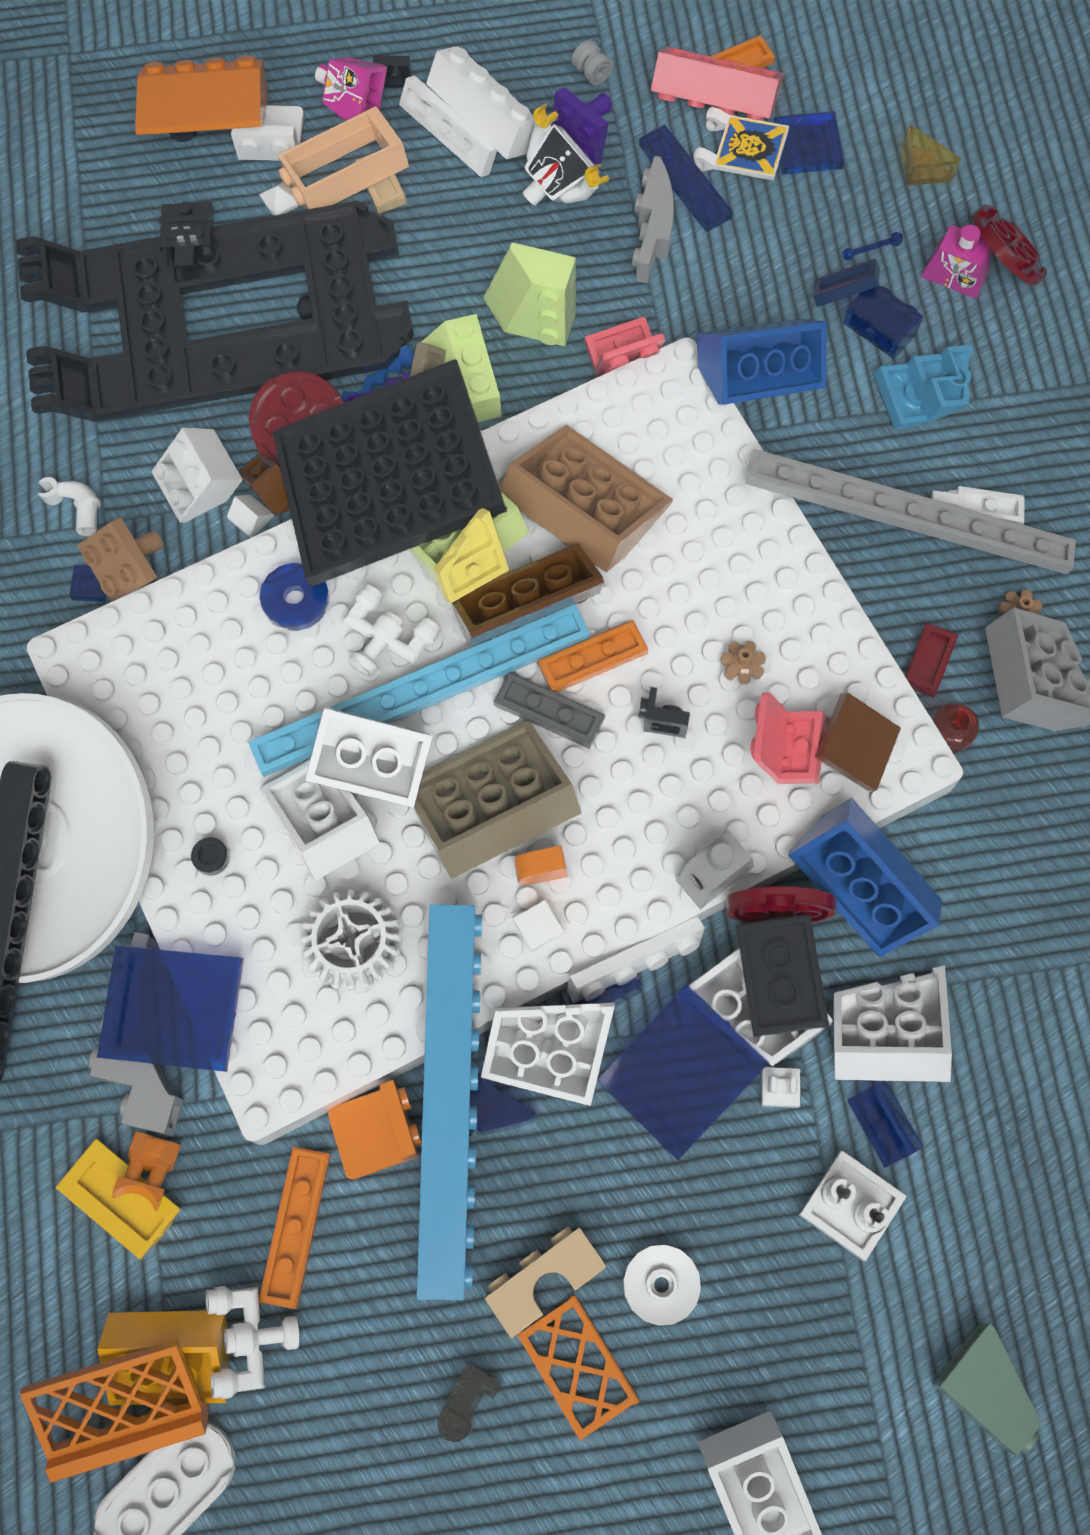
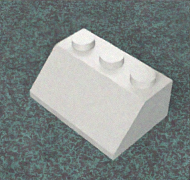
(368, 756)

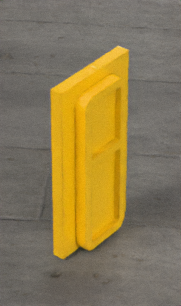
(126, 1217)

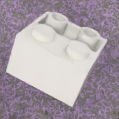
(196, 473)

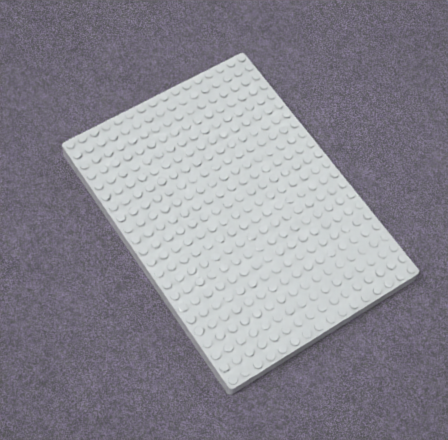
(201, 671)

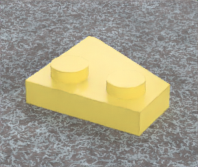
(471, 559)

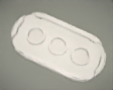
(169, 1487)

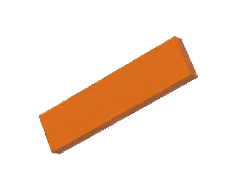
(294, 1228)

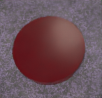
(1009, 245)
(287, 401)
(780, 902)

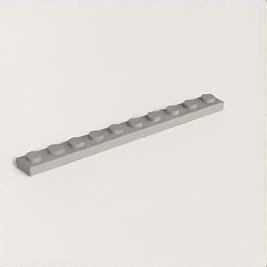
(911, 511)

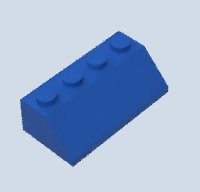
(763, 359)
(868, 877)

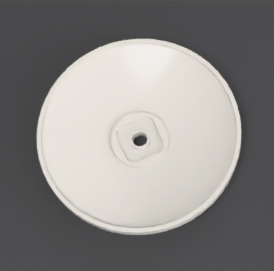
(93, 835)

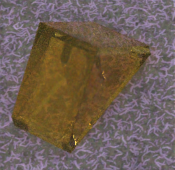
(927, 160)

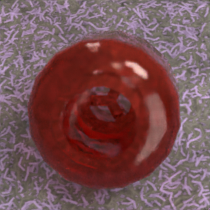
(957, 726)

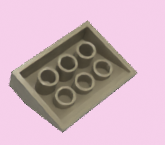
(493, 798)

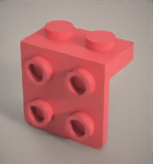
(622, 345)
(787, 742)

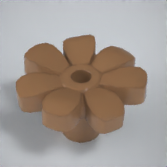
(1022, 602)
(743, 662)

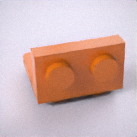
(375, 1131)

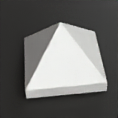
(279, 199)

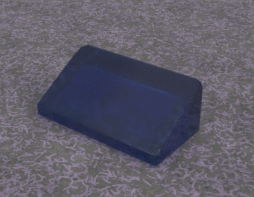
(885, 1123)

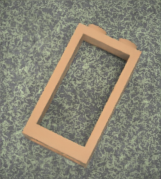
(335, 144)

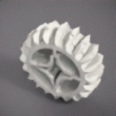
(334, 944)

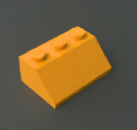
(199, 1338)

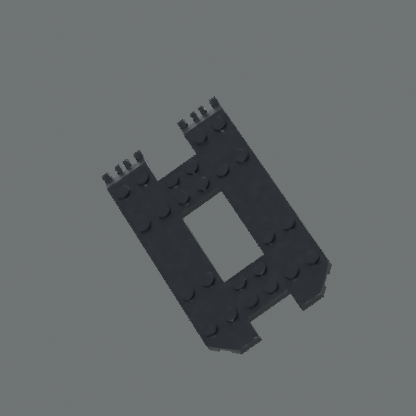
(159, 361)

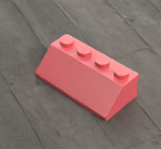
(716, 83)

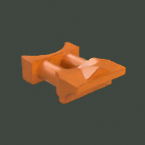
(151, 1155)

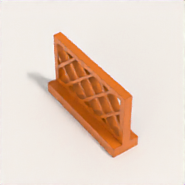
(127, 1434)

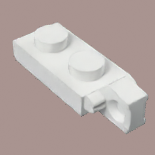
(992, 503)

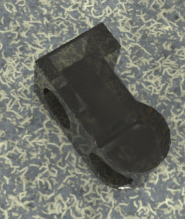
(457, 1414)

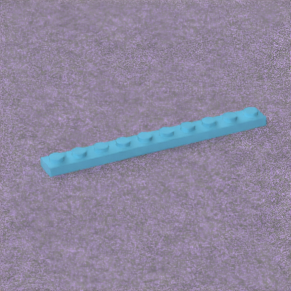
(430, 684)

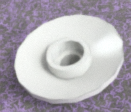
(683, 1283)

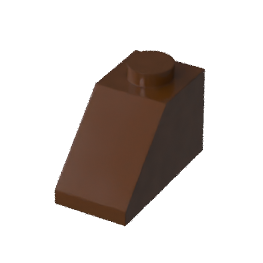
(266, 482)

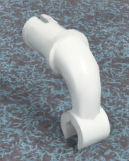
(84, 500)

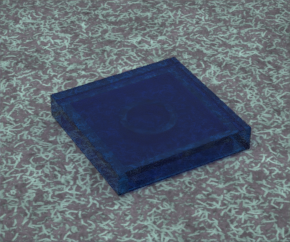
(811, 143)

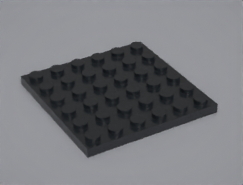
(385, 472)

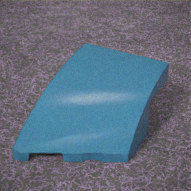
(926, 386)

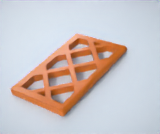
(610, 1370)

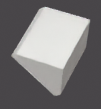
(249, 514)

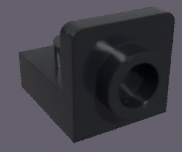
(397, 69)
(666, 720)

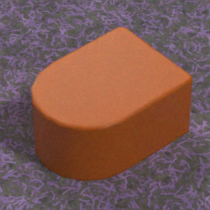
(540, 866)

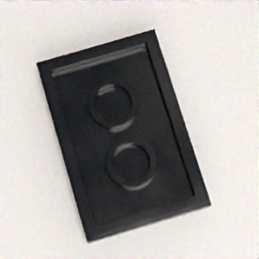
(782, 976)

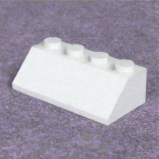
(481, 101)

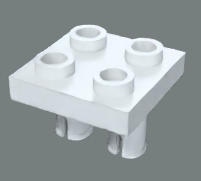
(852, 1205)

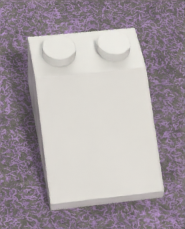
(320, 821)
(758, 1480)

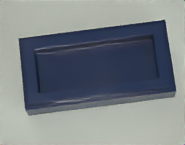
(846, 282)

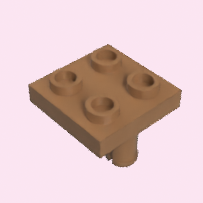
(119, 558)

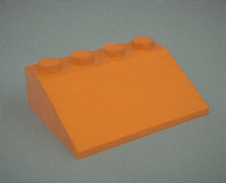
(201, 96)

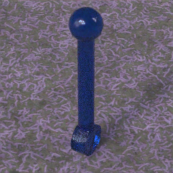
(895, 240)

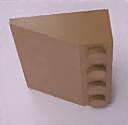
(584, 496)

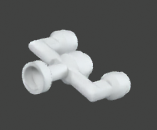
(385, 632)
(245, 1338)

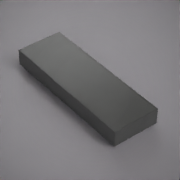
(549, 710)

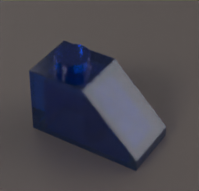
(497, 1110)

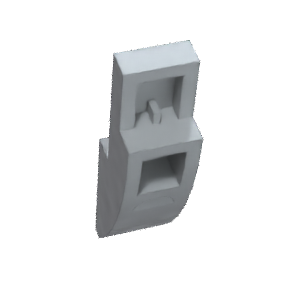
(655, 219)

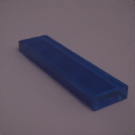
(687, 179)

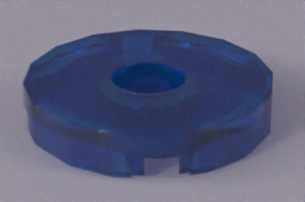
(292, 616)

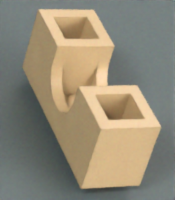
(514, 1298)

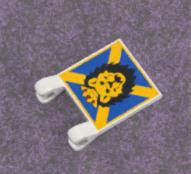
(746, 146)

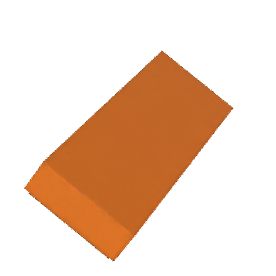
(592, 657)

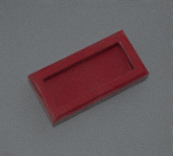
(930, 659)

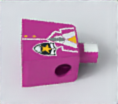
(351, 85)
(960, 261)

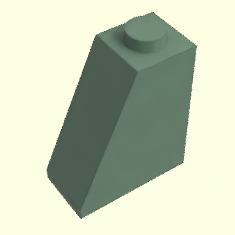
(990, 1391)

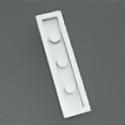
(447, 126)
(625, 965)

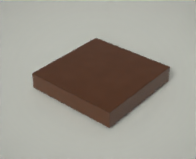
(858, 742)

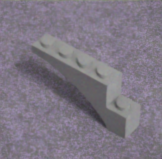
(151, 1099)

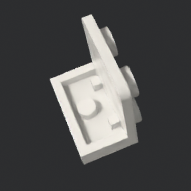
(278, 133)

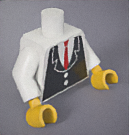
(558, 164)

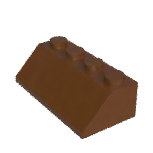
(527, 594)

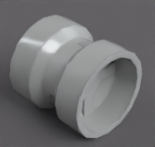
(591, 62)

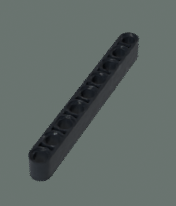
(22, 821)

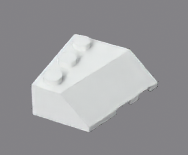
(726, 993)
(894, 1030)
(549, 1048)

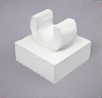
(780, 1087)

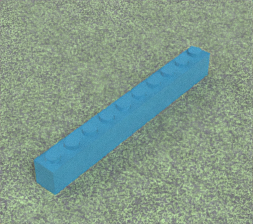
(447, 1103)

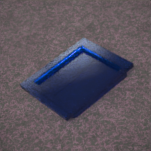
(171, 1008)
(683, 1071)

